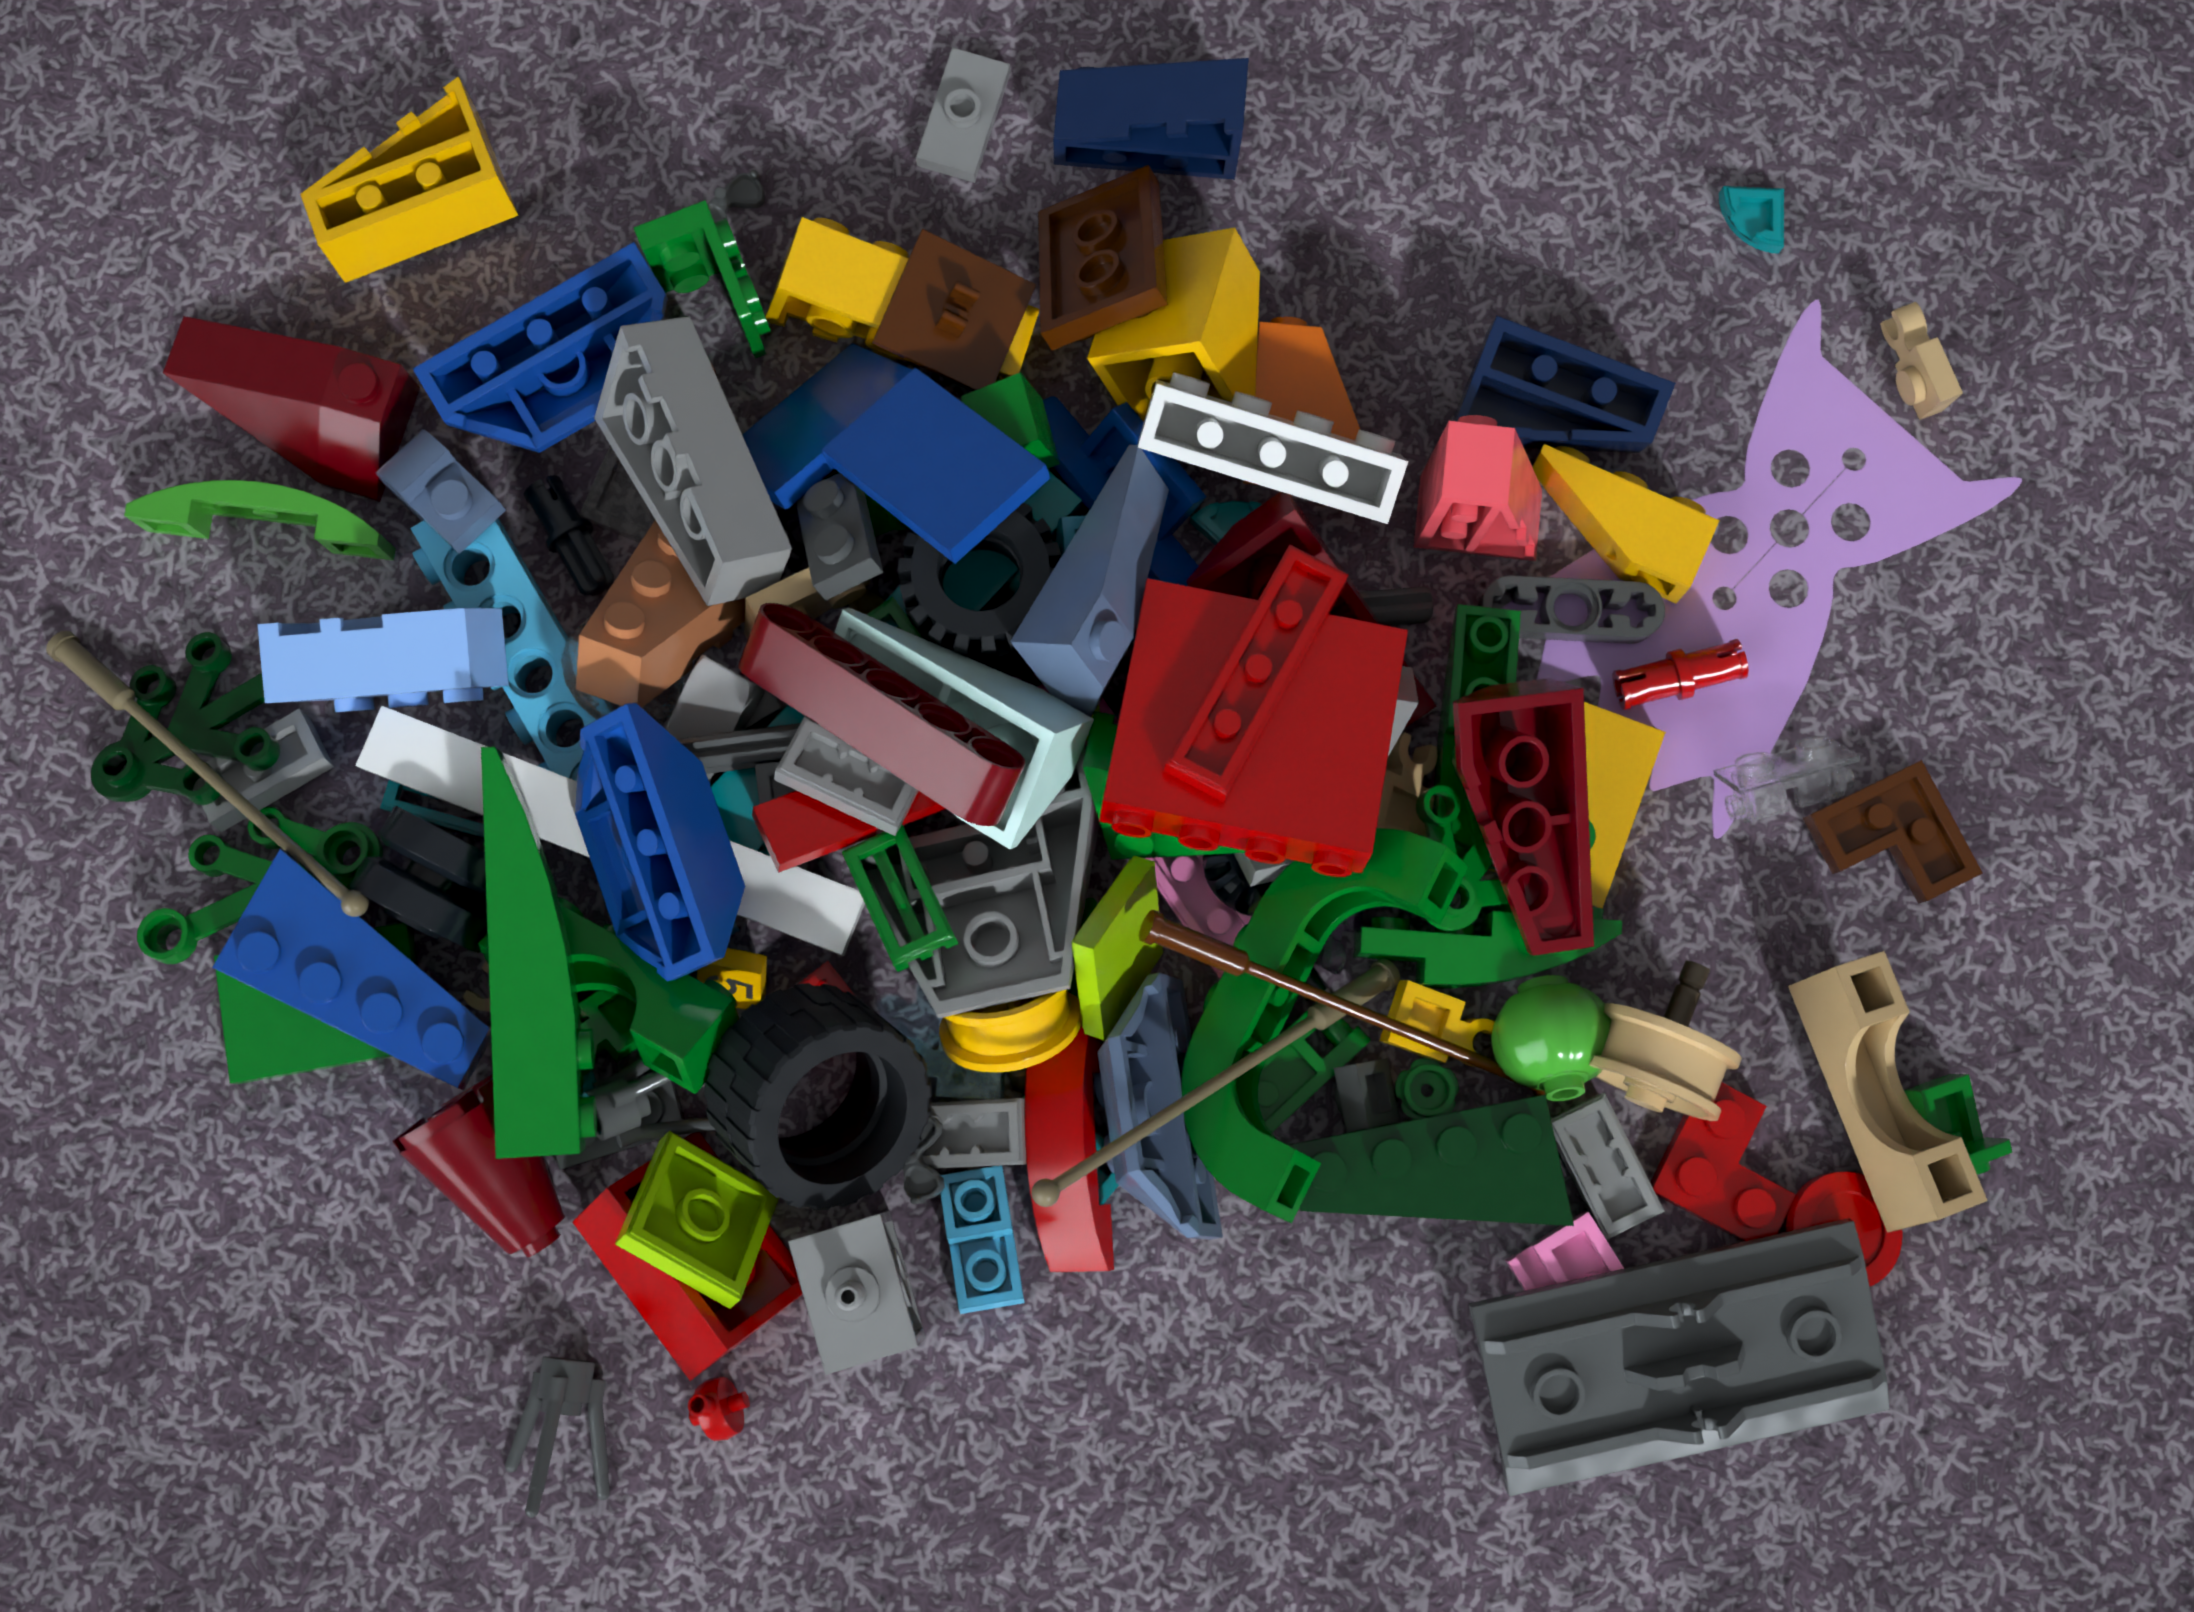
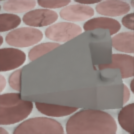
(1005, 905)

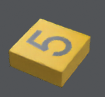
(741, 974)

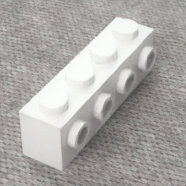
(1273, 451)

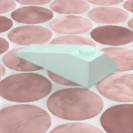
(1018, 713)

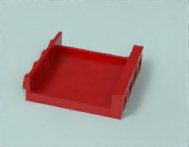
(1314, 772)

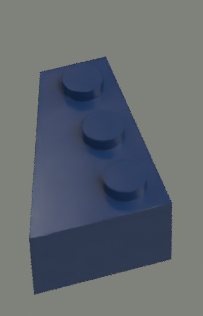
(1155, 115)
(1562, 393)

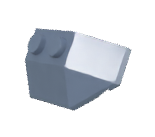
(1137, 1079)

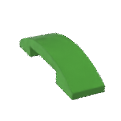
(190, 509)

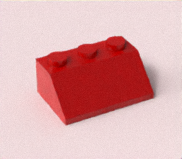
(684, 1320)

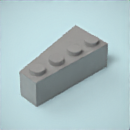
(691, 460)

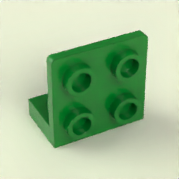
(690, 248)

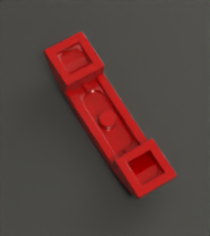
(1057, 1137)

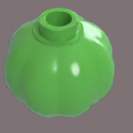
(1551, 1036)

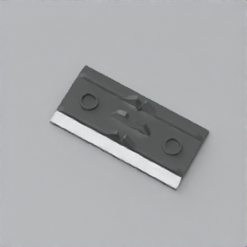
(1681, 1356)

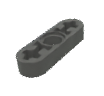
(1618, 594)

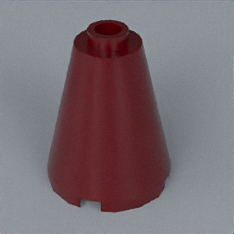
(502, 1196)

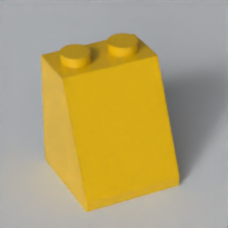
(1202, 331)

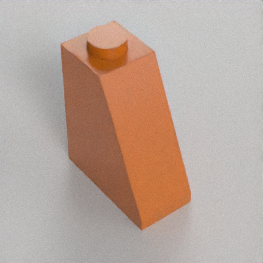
(1301, 375)

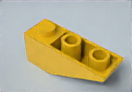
(1628, 525)

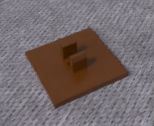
(954, 313)

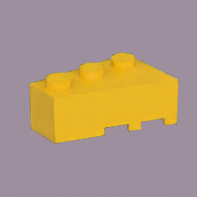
(411, 191)

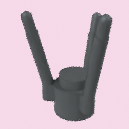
(624, 1101)
(559, 1391)

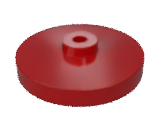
(1846, 1196)

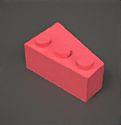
(1479, 493)

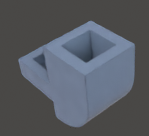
(440, 491)

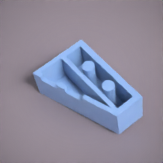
(383, 657)

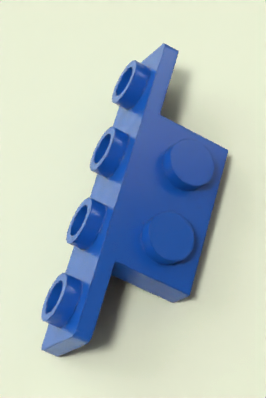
(1091, 459)

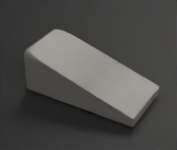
(713, 703)

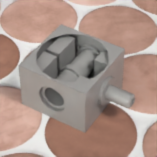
(857, 1292)

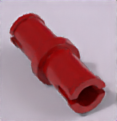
(1680, 674)

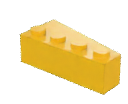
(847, 286)

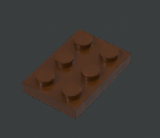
(1101, 258)

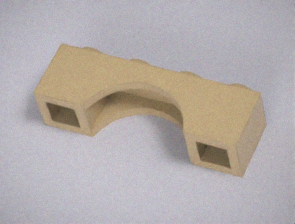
(1907, 1162)

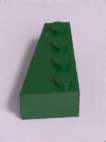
(1455, 1165)

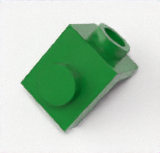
(1951, 1108)

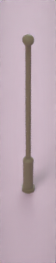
(67, 649)
(1380, 977)

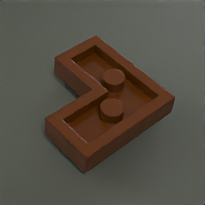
(1907, 818)

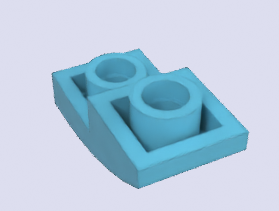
(981, 1240)

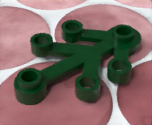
(192, 724)

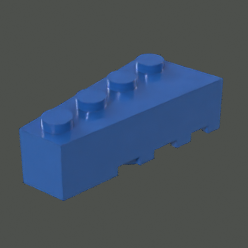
(348, 975)

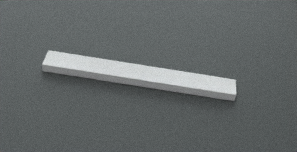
(451, 771)

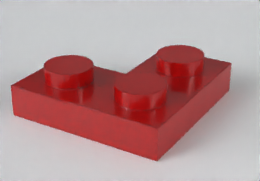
(1704, 1173)

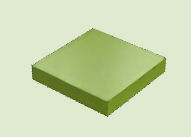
(1108, 951)
(698, 1220)

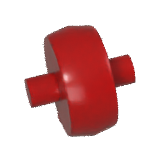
(718, 1408)

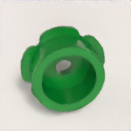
(1428, 1072)

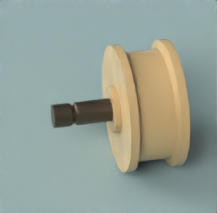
(1662, 1058)

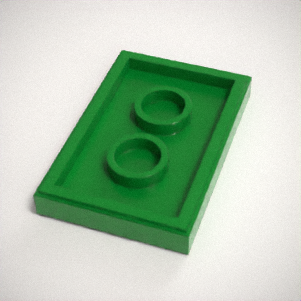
(277, 1040)

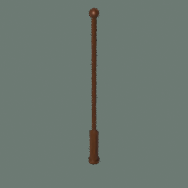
(1236, 962)

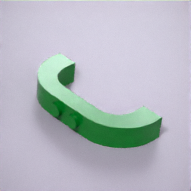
(1248, 1012)

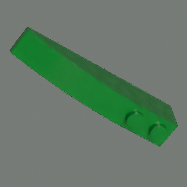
(532, 986)

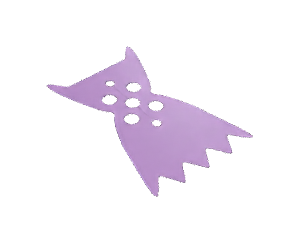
(1907, 501)

